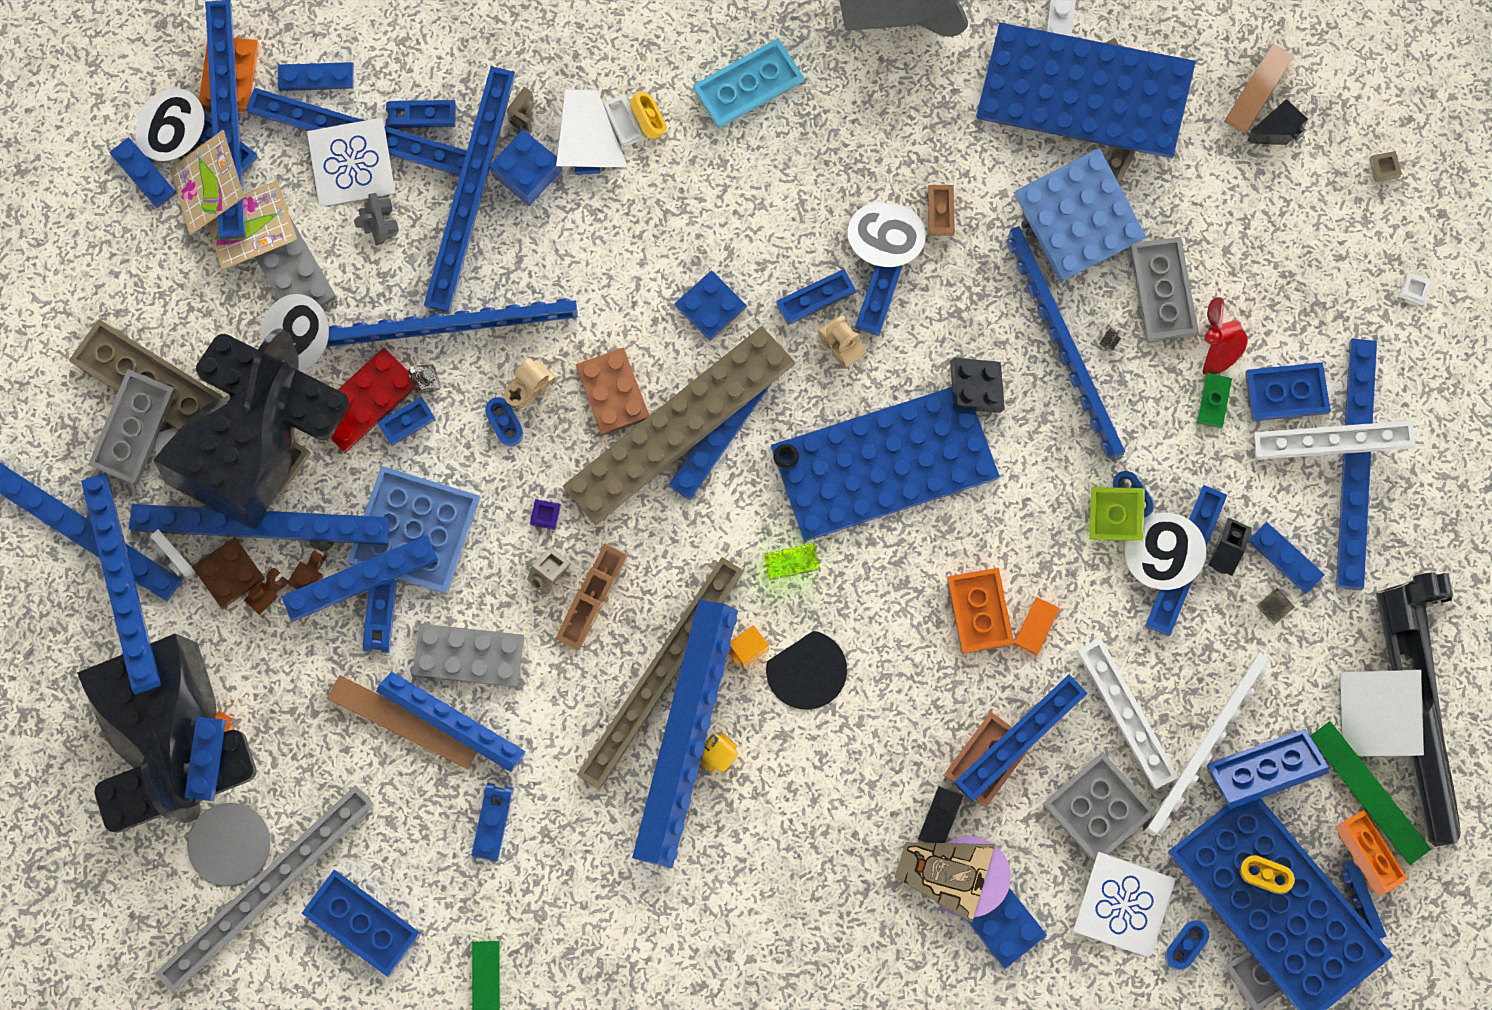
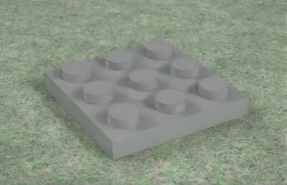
(1099, 807)

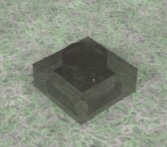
(424, 378)
(1275, 606)

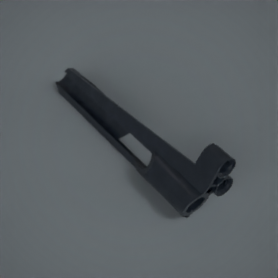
(1407, 633)

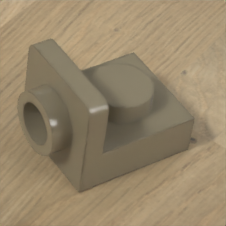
(521, 105)
(547, 570)

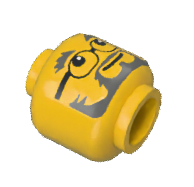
(719, 753)

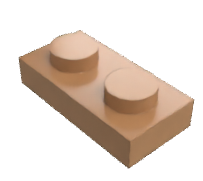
(941, 210)

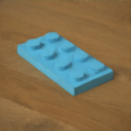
(748, 83)

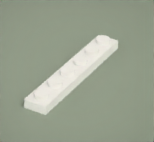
(1334, 440)
(1127, 714)

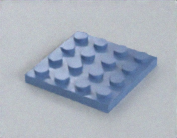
(1079, 215)
(417, 510)

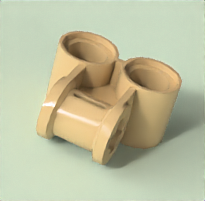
(842, 341)
(531, 380)

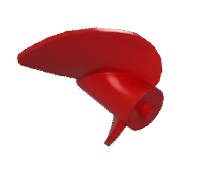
(1226, 340)

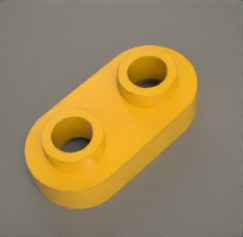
(648, 115)
(1266, 874)

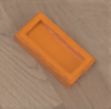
(1036, 626)

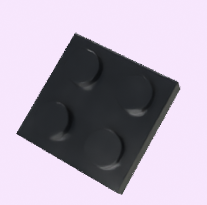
(977, 385)

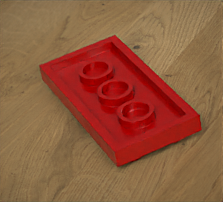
(372, 395)

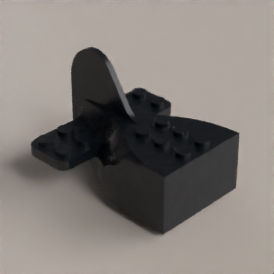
(243, 444)
(157, 734)

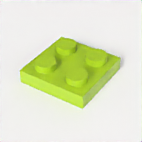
(1117, 513)

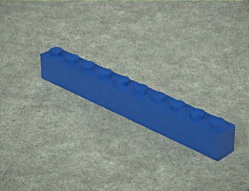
(685, 734)

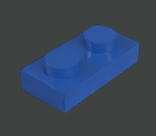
(406, 421)

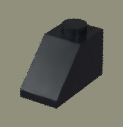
(1280, 126)
(1230, 547)
(940, 816)

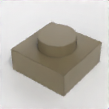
(1385, 166)

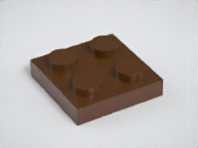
(228, 573)

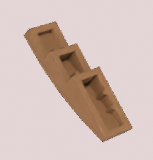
(1259, 88)
(591, 596)

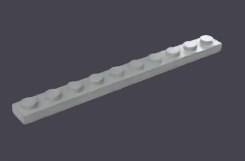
(264, 889)

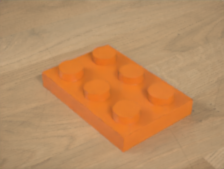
(245, 62)
(980, 610)
(1371, 853)

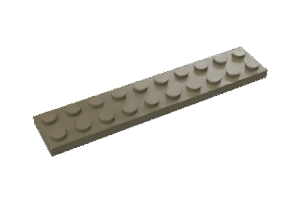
(109, 354)
(678, 425)

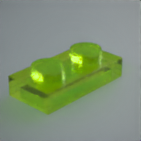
(791, 561)

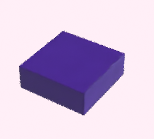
(545, 514)

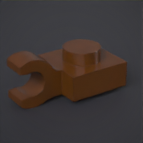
(308, 574)
(264, 594)

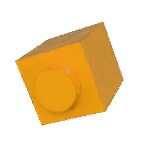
(747, 647)

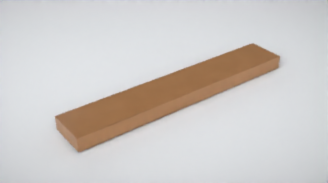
(399, 720)

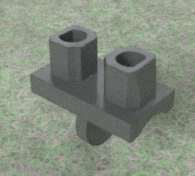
(372, 219)

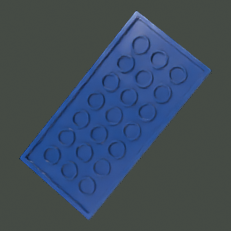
(1086, 90)
(885, 463)
(1303, 938)

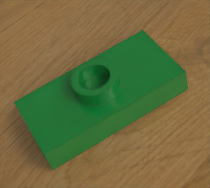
(1214, 400)

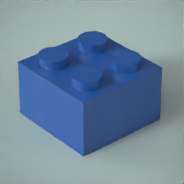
(525, 167)

